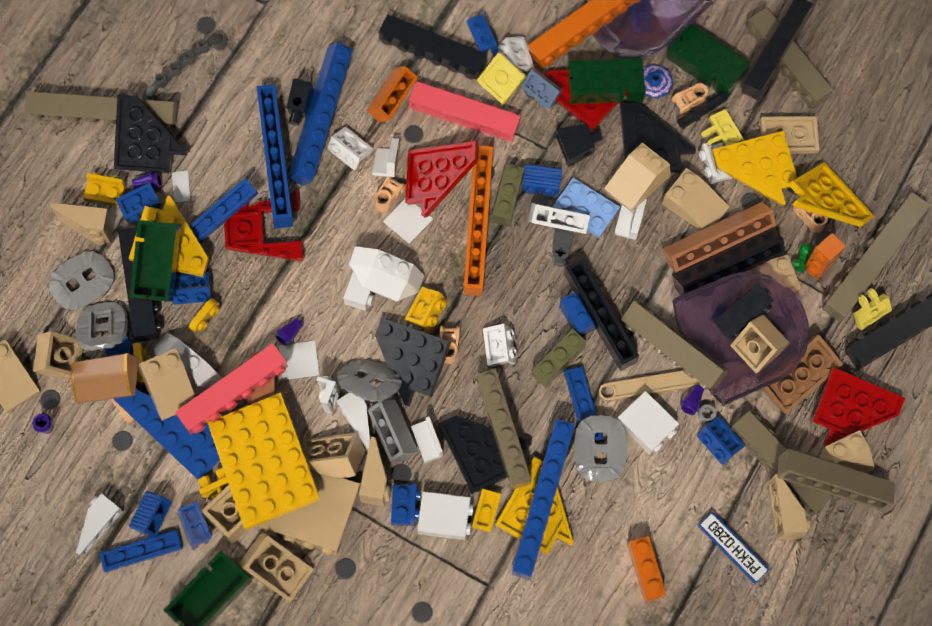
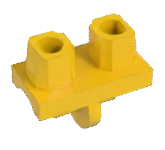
(208, 488)

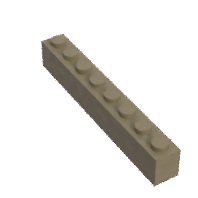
(90, 107)
(876, 257)

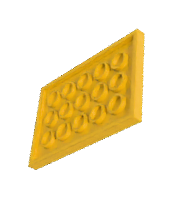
(263, 461)

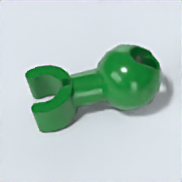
(805, 252)

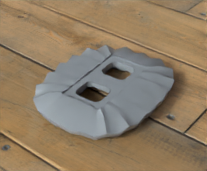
(88, 290)
(116, 326)
(360, 386)
(586, 448)

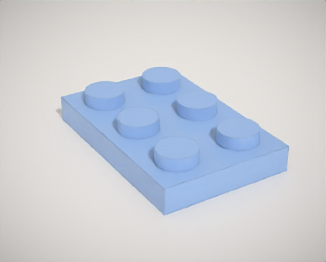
(584, 200)

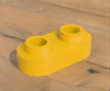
(200, 321)

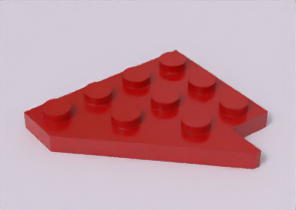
(589, 114)
(436, 171)
(853, 405)

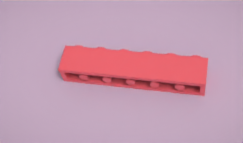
(464, 111)
(232, 389)

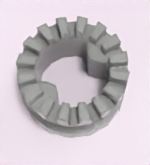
(712, 416)

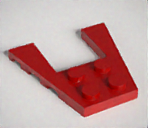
(245, 232)

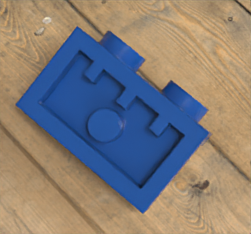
(482, 34)
(133, 203)
(192, 289)
(720, 440)
(404, 505)

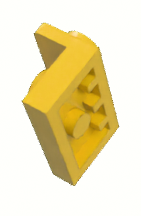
(103, 189)
(426, 309)

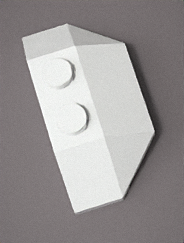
(385, 273)
(198, 370)

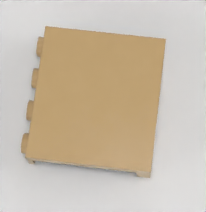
(321, 522)

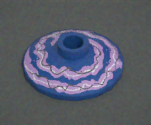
(659, 87)

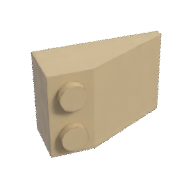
(638, 177)
(695, 201)
(88, 221)
(15, 381)
(167, 383)
(334, 455)
(374, 484)
(788, 514)
(275, 567)

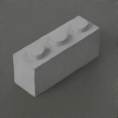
(392, 430)

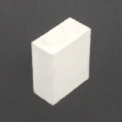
(648, 423)
(444, 516)

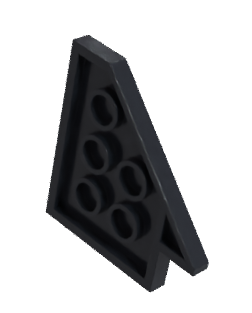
(643, 127)
(142, 139)
(413, 356)
(475, 452)

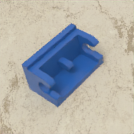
(194, 525)

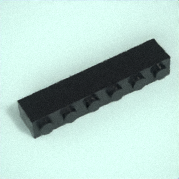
(432, 47)
(776, 48)
(732, 260)
(142, 311)
(603, 316)
(891, 334)

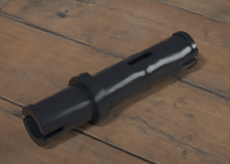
(696, 113)

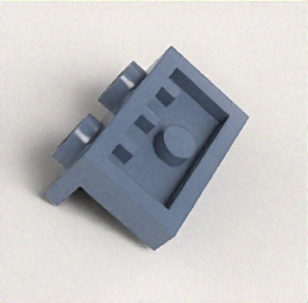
(541, 88)

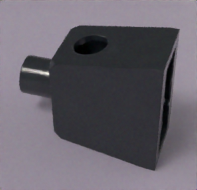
(299, 100)
(576, 142)

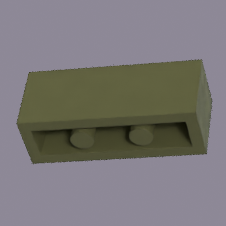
(508, 195)
(559, 358)

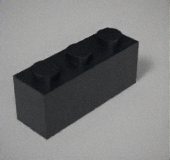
(743, 311)

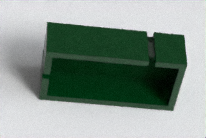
(706, 59)
(606, 80)
(155, 261)
(208, 593)

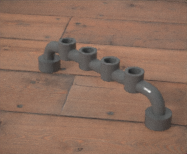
(219, 43)

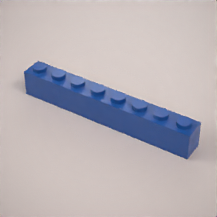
(320, 114)
(274, 156)
(543, 499)

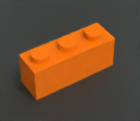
(392, 94)
(824, 256)
(646, 569)

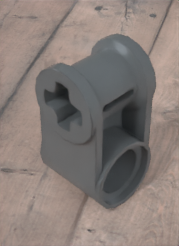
(561, 245)

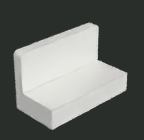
(386, 160)
(629, 222)
(427, 440)

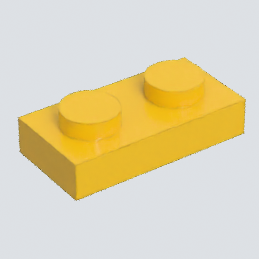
(142, 353)
(486, 510)

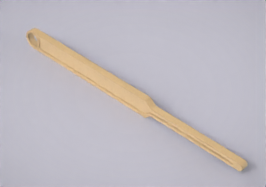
(650, 384)

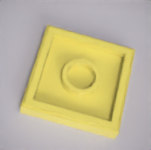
(501, 78)

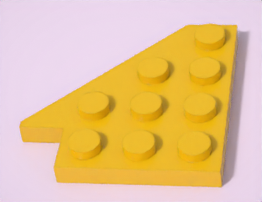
(759, 164)
(829, 196)
(191, 255)
(517, 509)

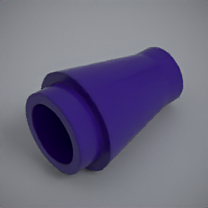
(152, 178)
(288, 332)
(692, 401)
(42, 423)

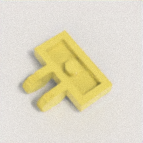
(725, 129)
(871, 311)

